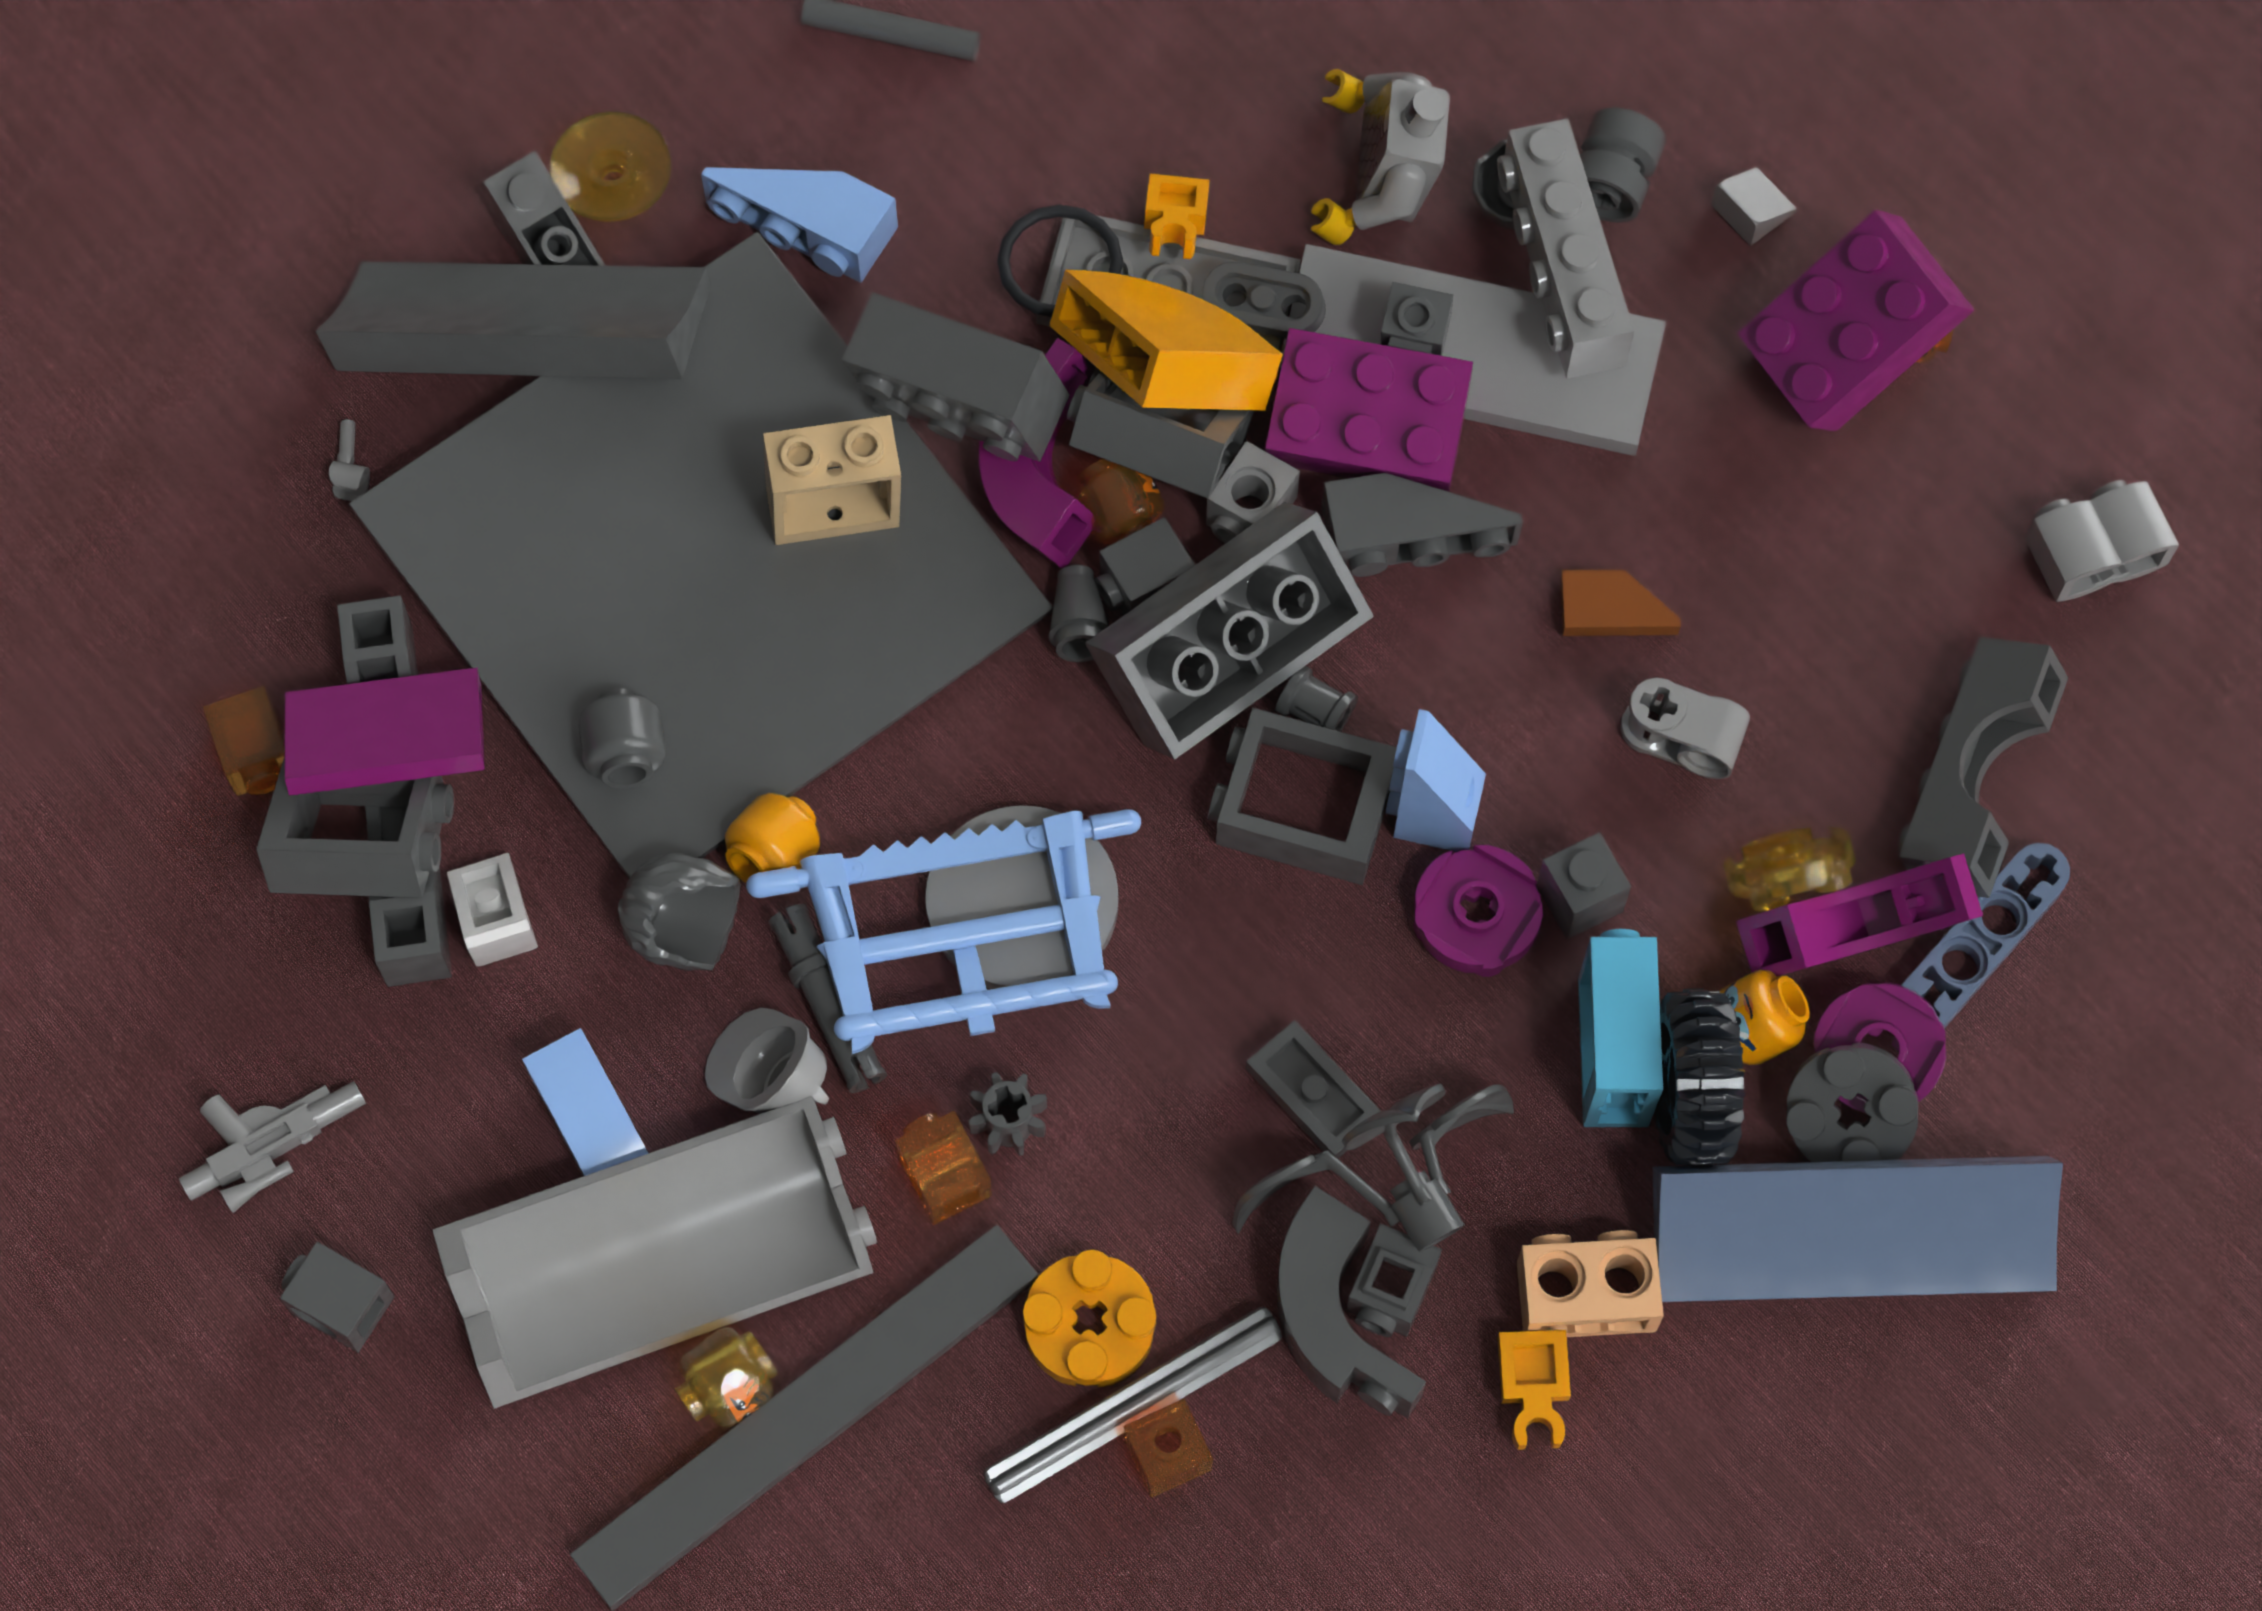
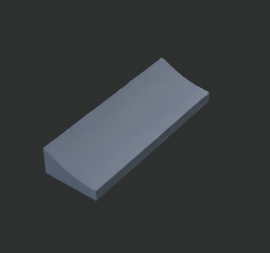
(1857, 1228)

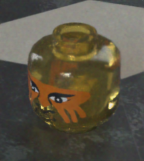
(726, 1377)

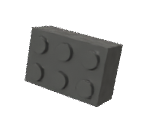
(955, 378)

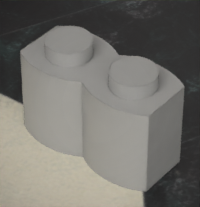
(2100, 539)

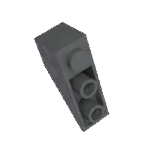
(536, 216)
(1400, 521)

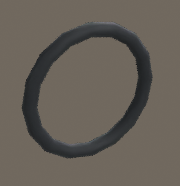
(1042, 214)

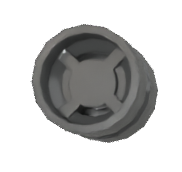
(1617, 159)

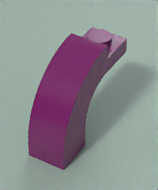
(1027, 491)
(1860, 917)

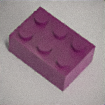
(1855, 321)
(1368, 409)

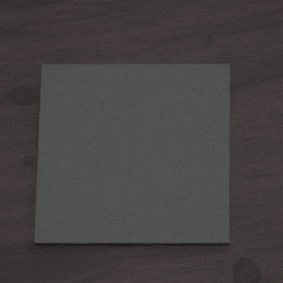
(633, 547)

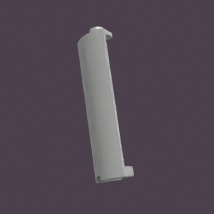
(655, 1251)

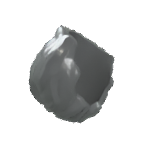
(679, 911)

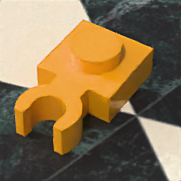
(1175, 212)
(1534, 1374)

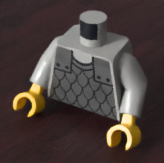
(1398, 149)

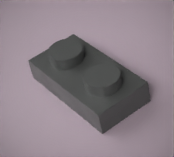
(1310, 1088)

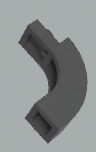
(1327, 1350)

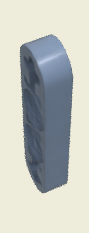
(1983, 945)

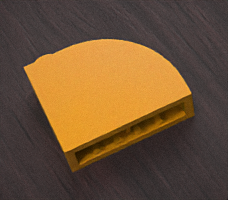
(1164, 343)

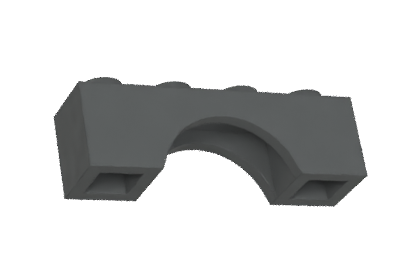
(2003, 697)

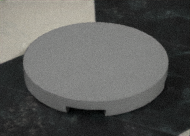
(1016, 886)

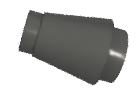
(1076, 613)

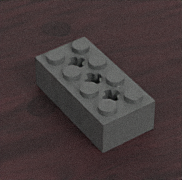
(1230, 629)

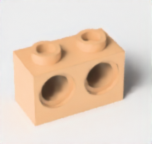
(1593, 1304)

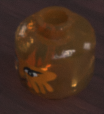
(1119, 500)

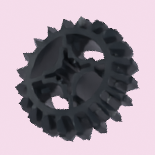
(1701, 1078)

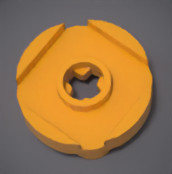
(1089, 1357)

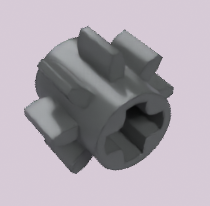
(1018, 1098)

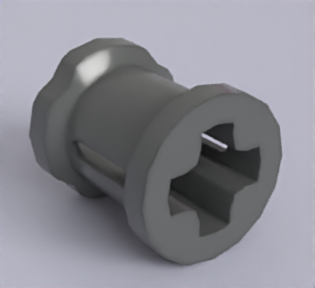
(1316, 701)

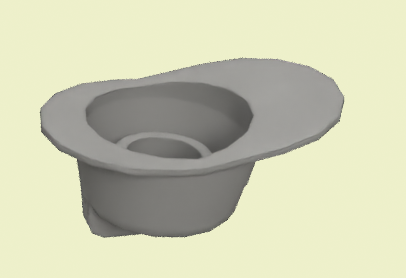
(766, 1063)

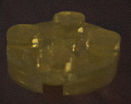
(1790, 865)

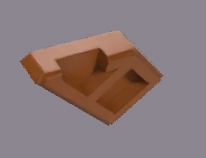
(1612, 606)

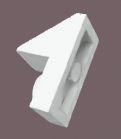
(491, 910)

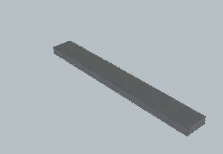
(803, 1417)

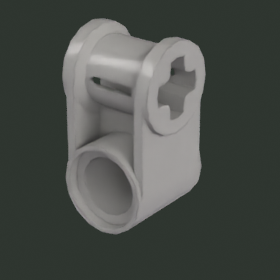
(1691, 728)

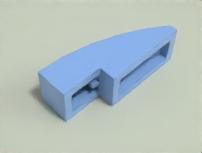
(583, 1104)

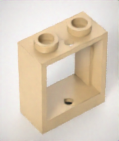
(805, 490)

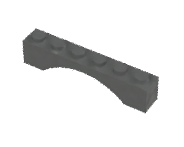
(406, 931)

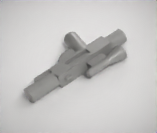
(261, 1137)

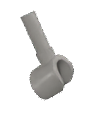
(348, 479)

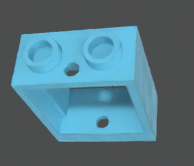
(1620, 1030)

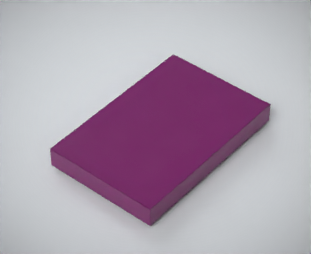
(383, 731)

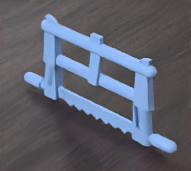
(846, 954)

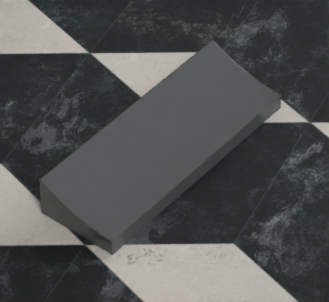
(518, 320)

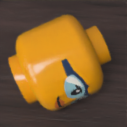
(1769, 1014)

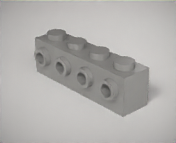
(1566, 249)

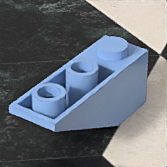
(815, 212)
(1434, 787)

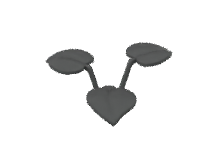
(1420, 1201)

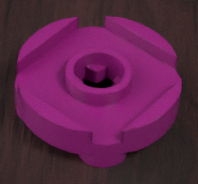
(1484, 945)
(1892, 1008)

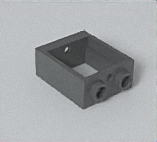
(1165, 443)
(1291, 845)
(354, 867)

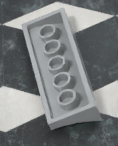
(1503, 332)

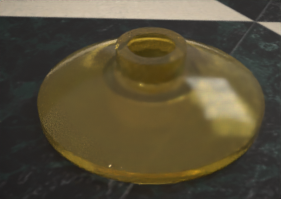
(606, 145)

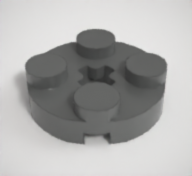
(1844, 1073)

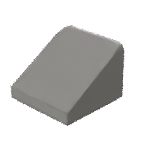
(1751, 204)

